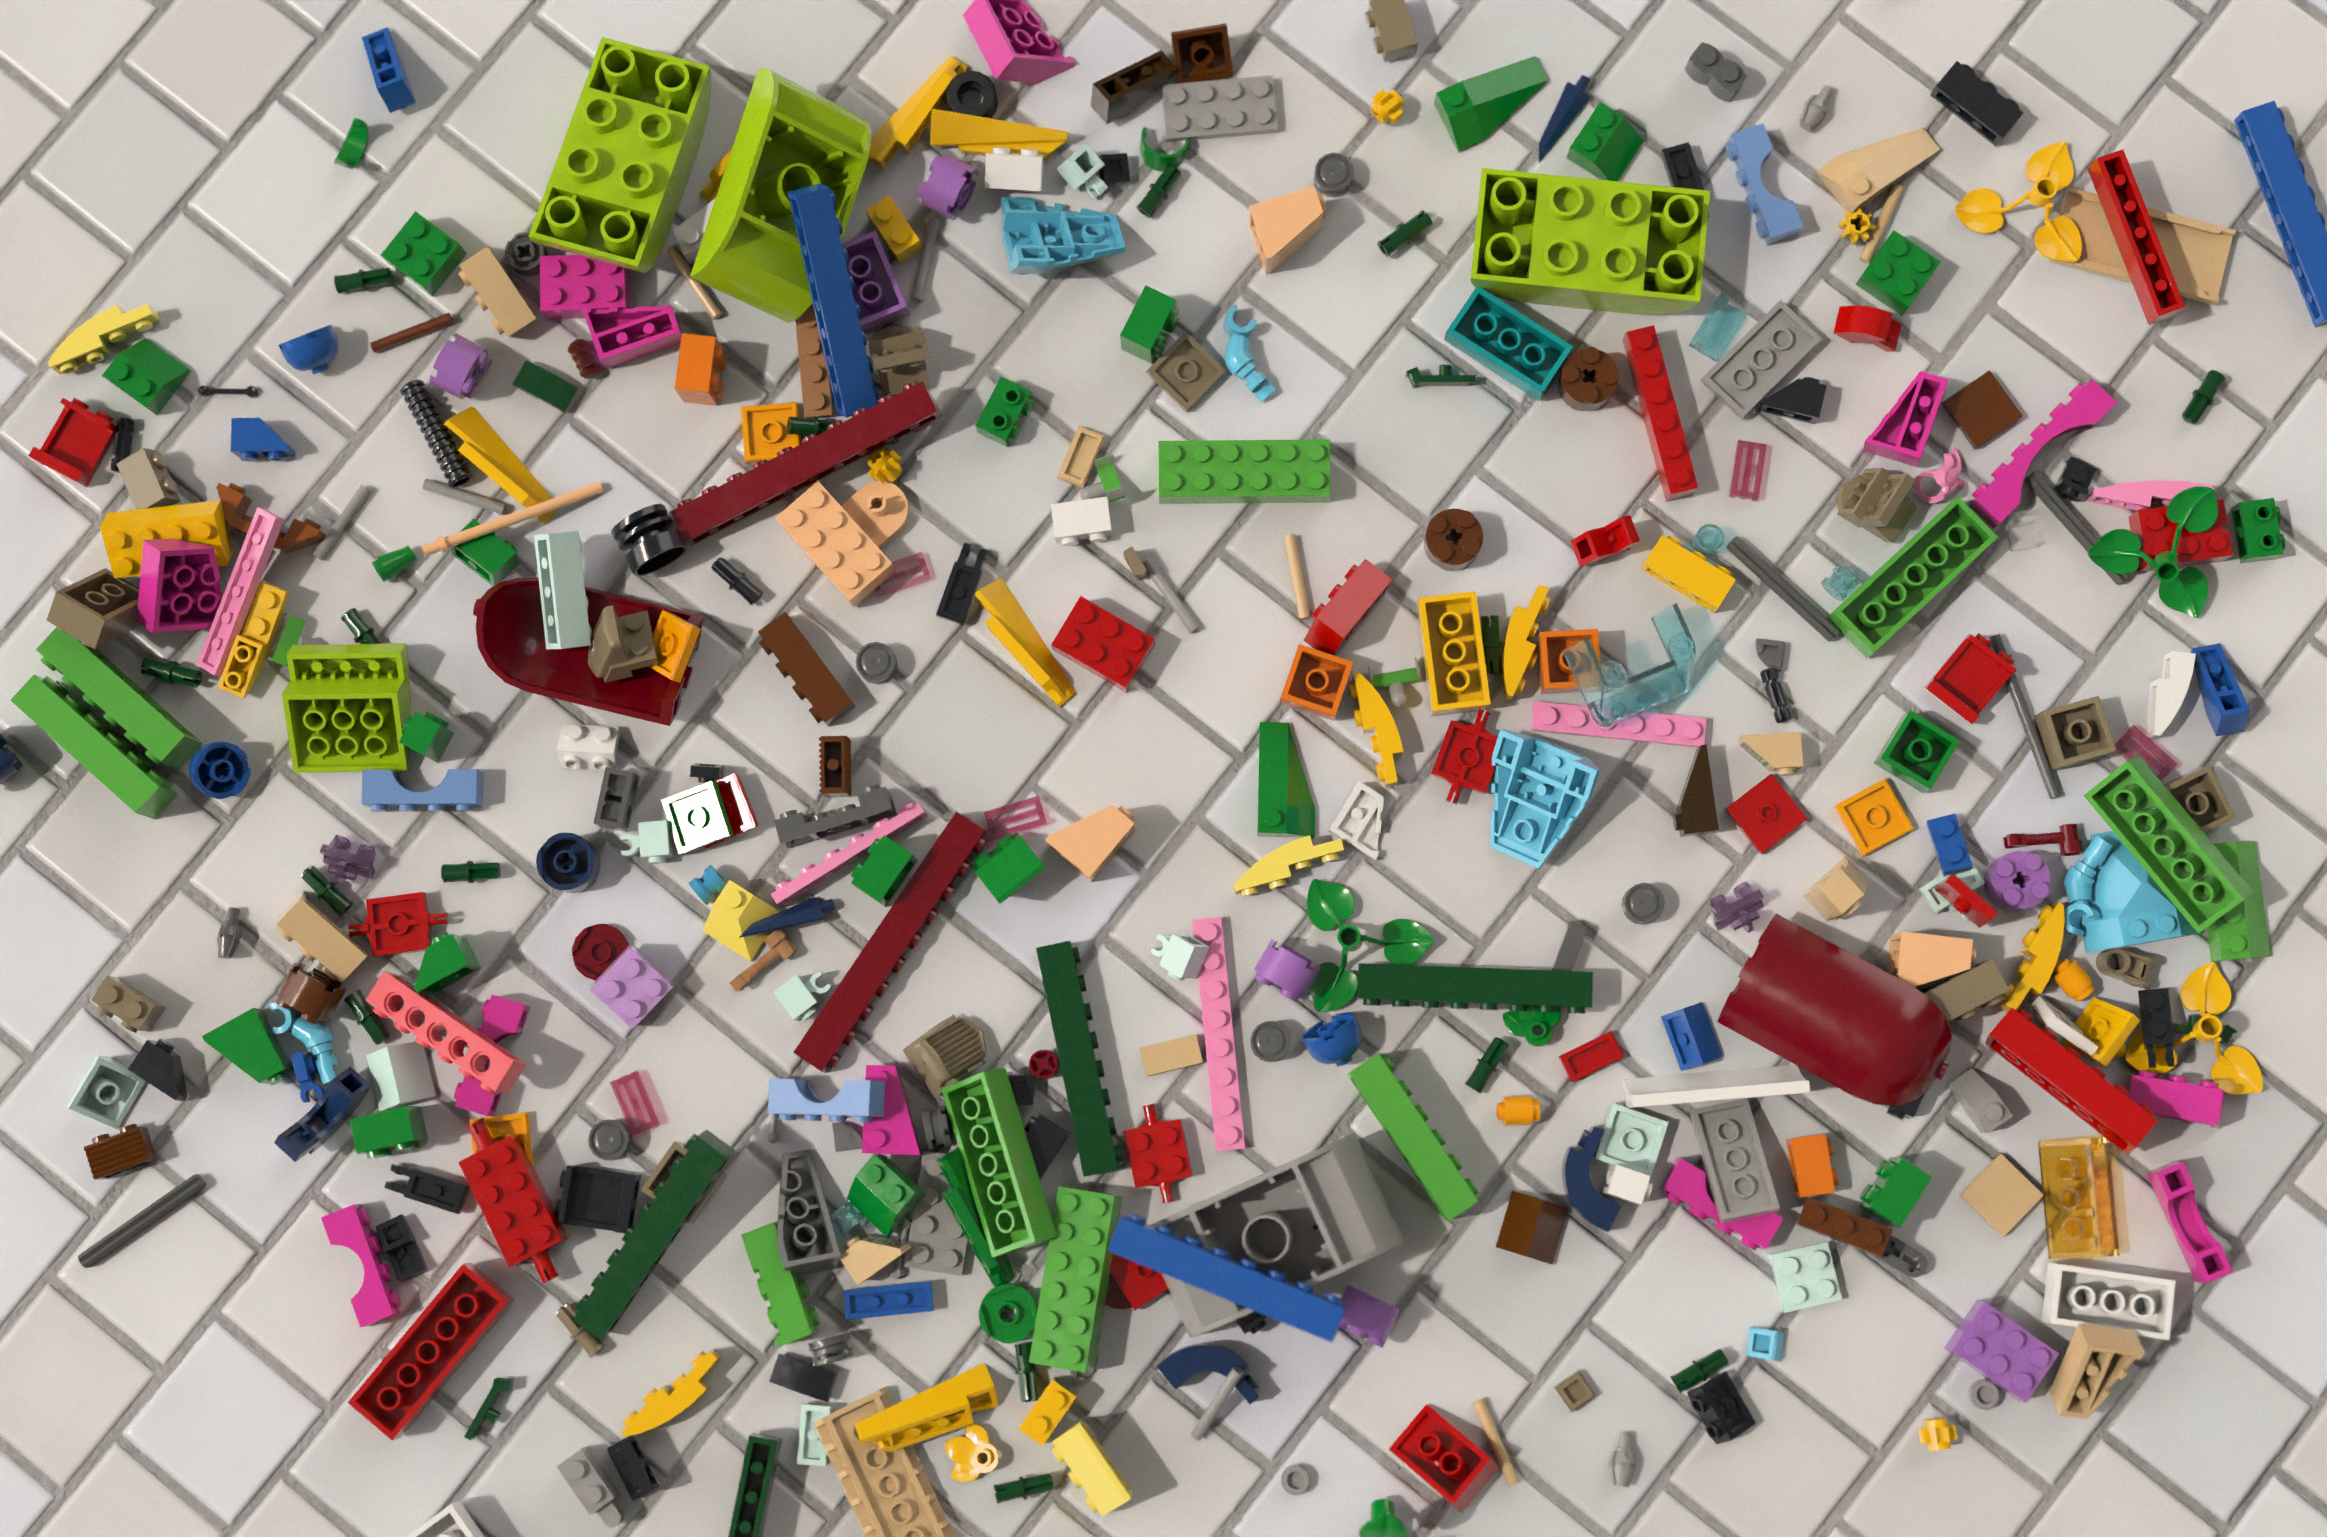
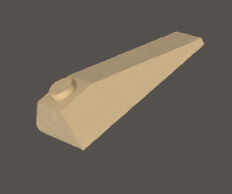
(1872, 169)

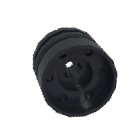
(649, 539)

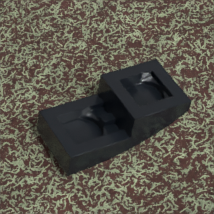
(402, 1248)
(803, 1377)

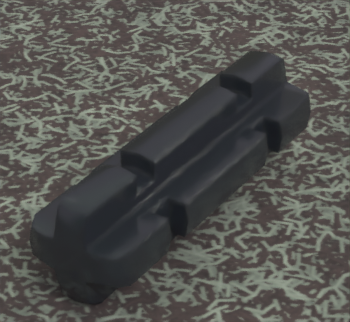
(122, 441)
(1775, 695)

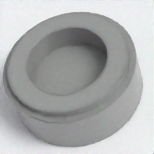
(1984, 1394)
(1295, 1479)

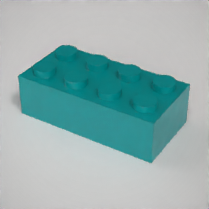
(1508, 343)

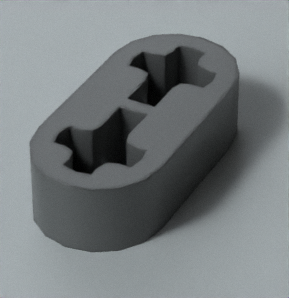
(1907, 1251)

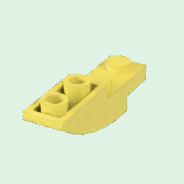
(91, 340)
(1274, 867)

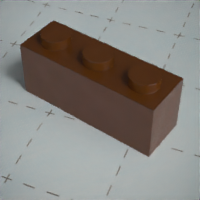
(1844, 1227)

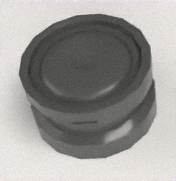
(1333, 175)
(524, 254)
(876, 663)
(1643, 903)
(1270, 1041)
(937, 1127)
(610, 1140)
(829, 1346)

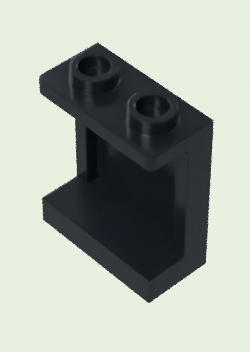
(597, 1198)

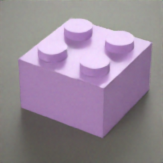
(631, 986)

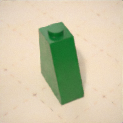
(251, 1047)

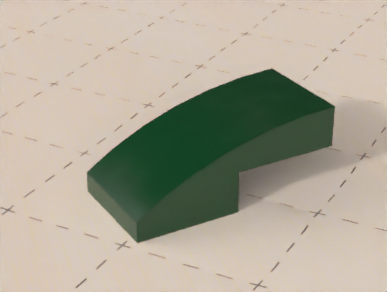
(545, 386)

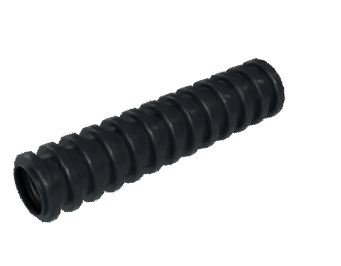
(436, 433)

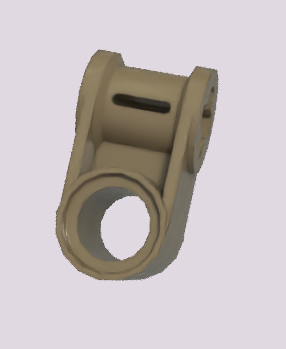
(2131, 967)

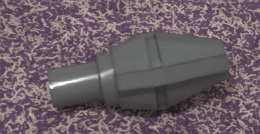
(229, 934)

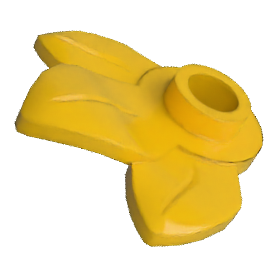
(967, 1453)

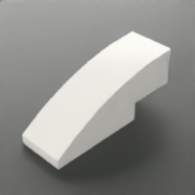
(2169, 691)

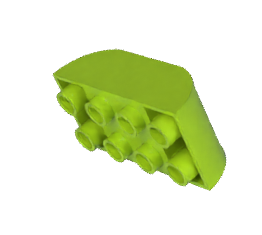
(782, 145)
(625, 157)
(1589, 242)

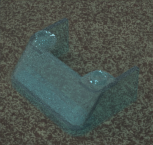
(1616, 697)

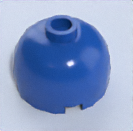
(311, 350)
(219, 770)
(1334, 1040)

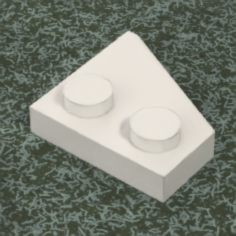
(1360, 820)
(2061, 1025)

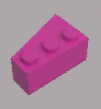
(632, 332)
(1909, 423)
(2178, 1099)
(896, 1130)

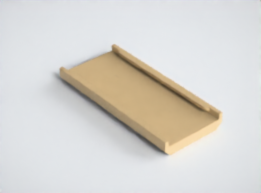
(2192, 248)
(882, 1487)

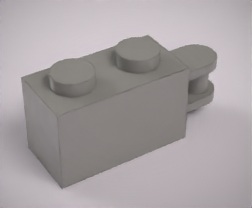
(592, 1486)

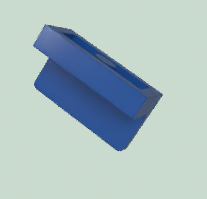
(1691, 1036)

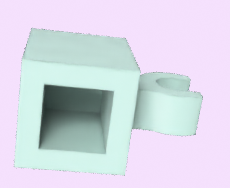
(1081, 169)
(654, 842)
(1181, 955)
(799, 998)

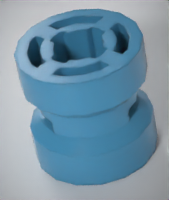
(708, 884)

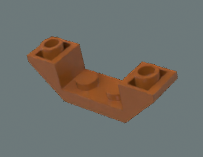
(236, 505)

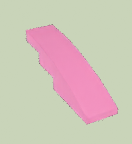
(2140, 494)

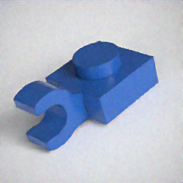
(305, 1071)

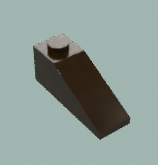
(1129, 87)
(1696, 805)

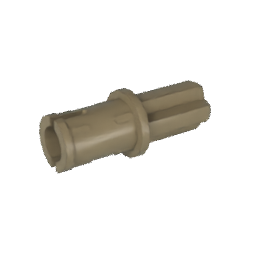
(588, 1341)

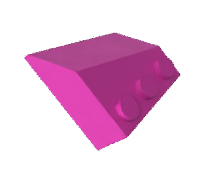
(1015, 42)
(178, 586)

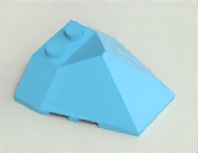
(1054, 238)
(1536, 795)
(2130, 904)

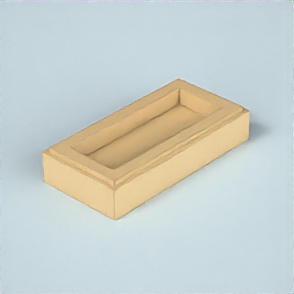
(1081, 457)
(1171, 1055)

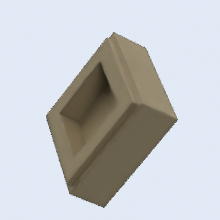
(1135, 563)
(1574, 1391)

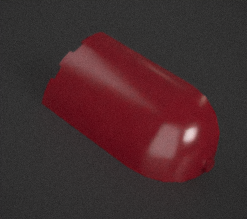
(515, 650)
(1838, 1017)

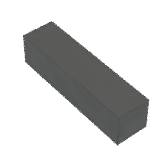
(1570, 947)

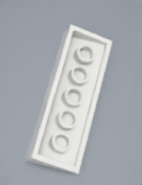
(1714, 1086)

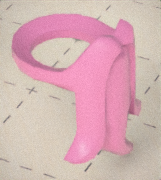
(1945, 476)

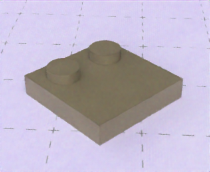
(1185, 371)

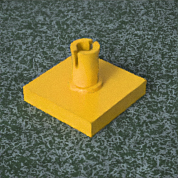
(2105, 1027)

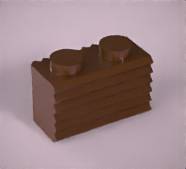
(835, 766)
(120, 1153)

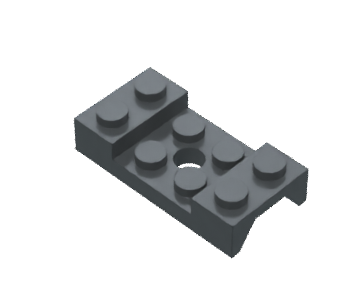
(796, 828)

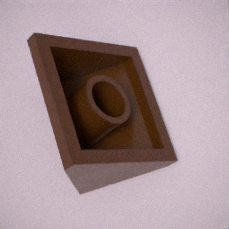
(1202, 54)
(1532, 1227)

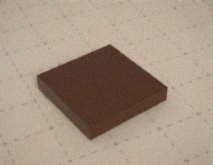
(1982, 409)

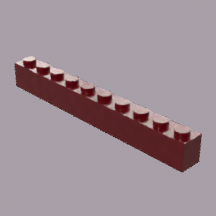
(806, 463)
(890, 943)

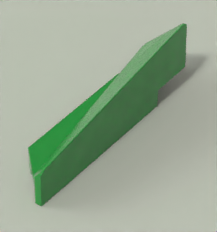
(964, 1209)

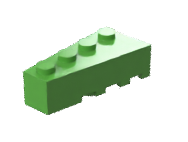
(782, 1288)

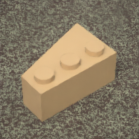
(496, 292)
(1837, 891)
(320, 938)
(2091, 1367)

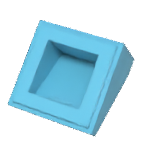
(1765, 1344)

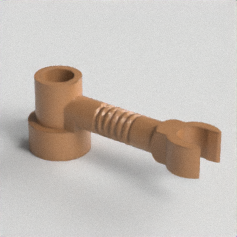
(779, 945)

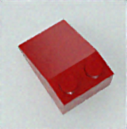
(1444, 1458)

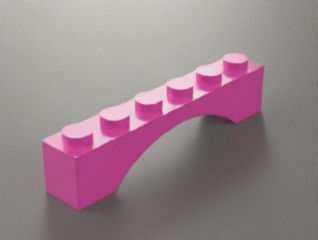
(2003, 494)

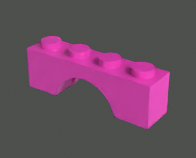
(500, 1020)
(1687, 1185)
(2177, 1198)
(375, 1298)

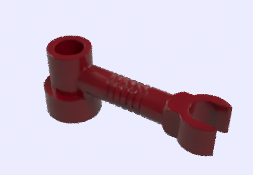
(2067, 839)

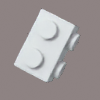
(588, 747)

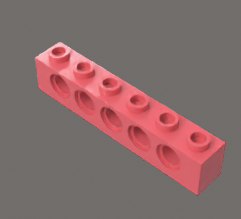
(504, 1066)

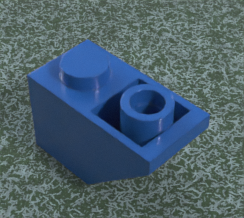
(256, 439)

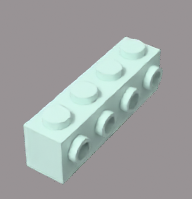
(562, 590)

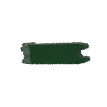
(1444, 378)
(2226, 1034)
(486, 1411)

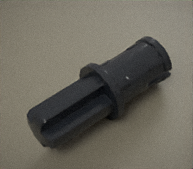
(737, 581)

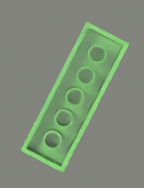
(1244, 471)
(1912, 577)
(120, 698)
(95, 746)
(2168, 843)
(1413, 1138)
(998, 1162)
(1075, 1280)

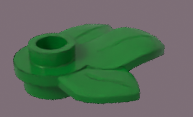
(1524, 1023)

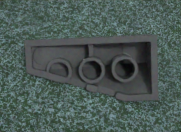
(804, 1224)

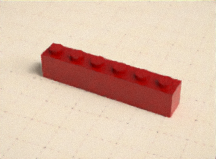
(2136, 237)
(1660, 413)

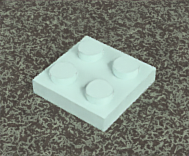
(1631, 1139)
(1805, 1277)

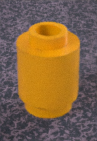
(2072, 979)
(1518, 1110)

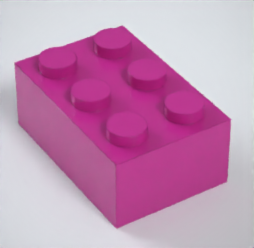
(579, 283)

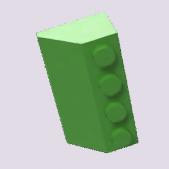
(2243, 929)

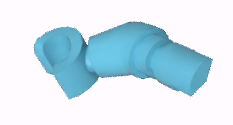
(1239, 358)
(2079, 883)
(315, 1037)

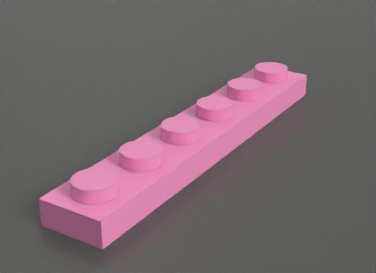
(240, 590)
(1641, 728)
(838, 860)

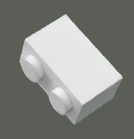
(1014, 170)
(1081, 521)
(1626, 1184)

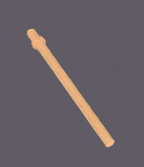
(442, 544)

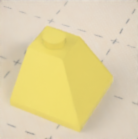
(733, 914)

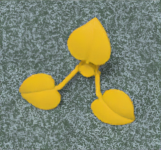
(2051, 172)
(2210, 993)

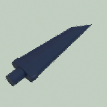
(1567, 108)
(800, 914)

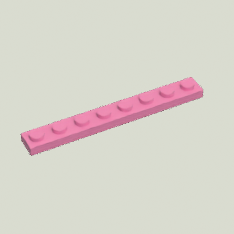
(1219, 1037)

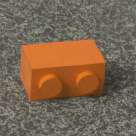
(1811, 1165)

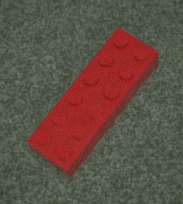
(2071, 1081)
(431, 1351)

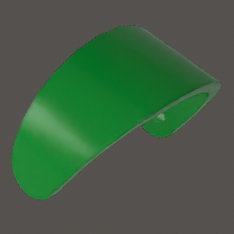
(354, 145)
(1161, 161)

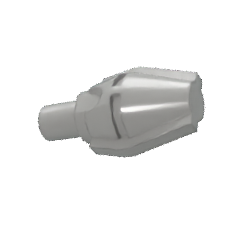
(1815, 109)
(1622, 1462)

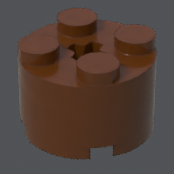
(1589, 395)
(1443, 552)
(310, 993)

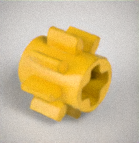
(1387, 106)
(1862, 223)
(884, 465)
(1937, 1434)

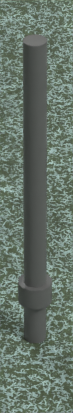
(2028, 724)

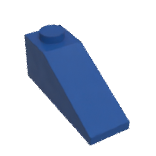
(388, 70)
(2220, 691)

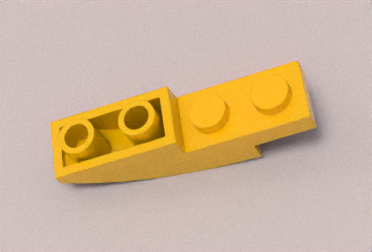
(255, 641)
(1518, 652)
(1376, 718)
(2043, 950)
(664, 1404)

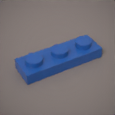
(888, 1300)

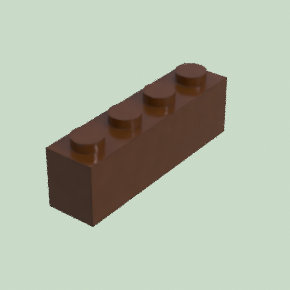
(806, 669)

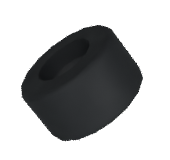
(972, 81)

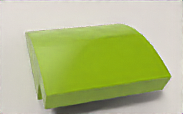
(347, 707)

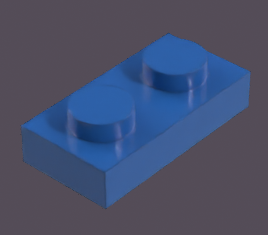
(1949, 845)

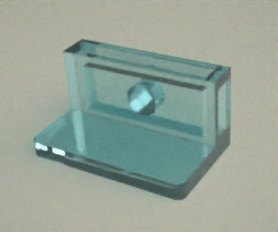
(1718, 328)

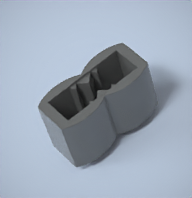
(1719, 74)

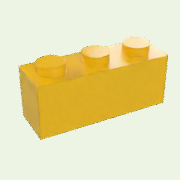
(1688, 573)

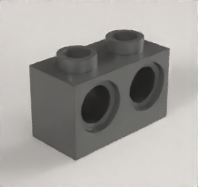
(616, 799)

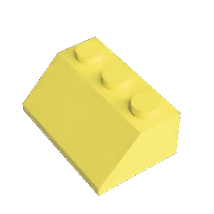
(1091, 1468)

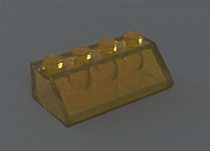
(2078, 1198)

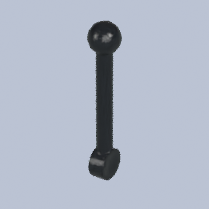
(251, 391)

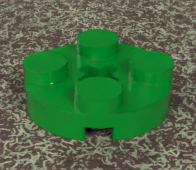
(1000, 1328)

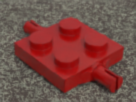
(1466, 757)
(398, 924)
(1158, 1153)

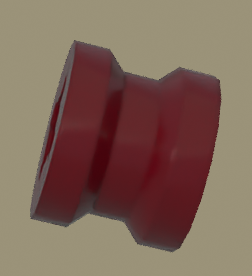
(1040, 1061)

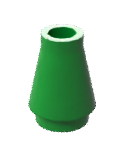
(393, 563)

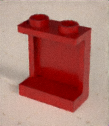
(76, 442)
(1971, 677)

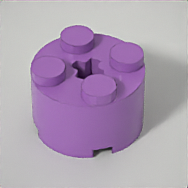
(948, 186)
(460, 367)
(2016, 897)
(1287, 970)
(1367, 1316)

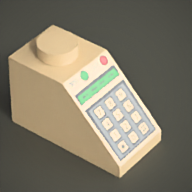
(1775, 751)
(870, 1255)

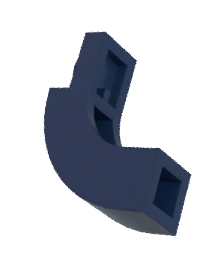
(326, 1116)
(1578, 1186)
(1206, 1357)

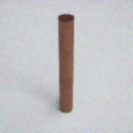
(411, 332)

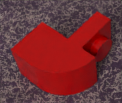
(1867, 324)
(1605, 542)

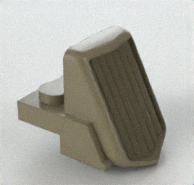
(899, 357)
(1877, 502)
(621, 645)
(947, 1053)

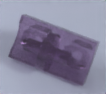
(345, 864)
(1739, 913)

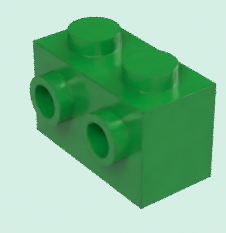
(1004, 412)
(2258, 530)
(487, 556)
(426, 735)

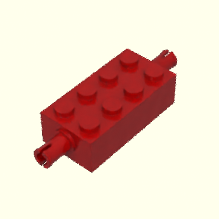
(513, 1200)

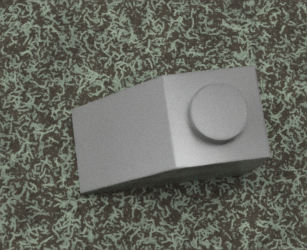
(1979, 1101)

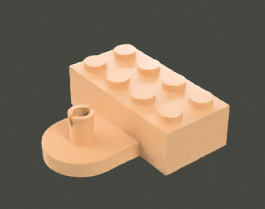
(848, 537)

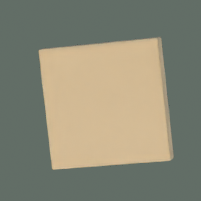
(2001, 1195)

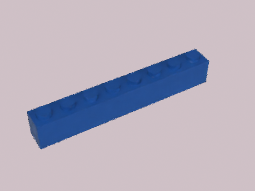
(2288, 201)
(833, 298)
(1228, 1278)

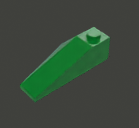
(1487, 100)
(1283, 792)

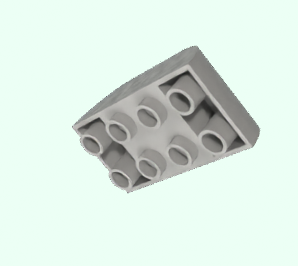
(1273, 1223)

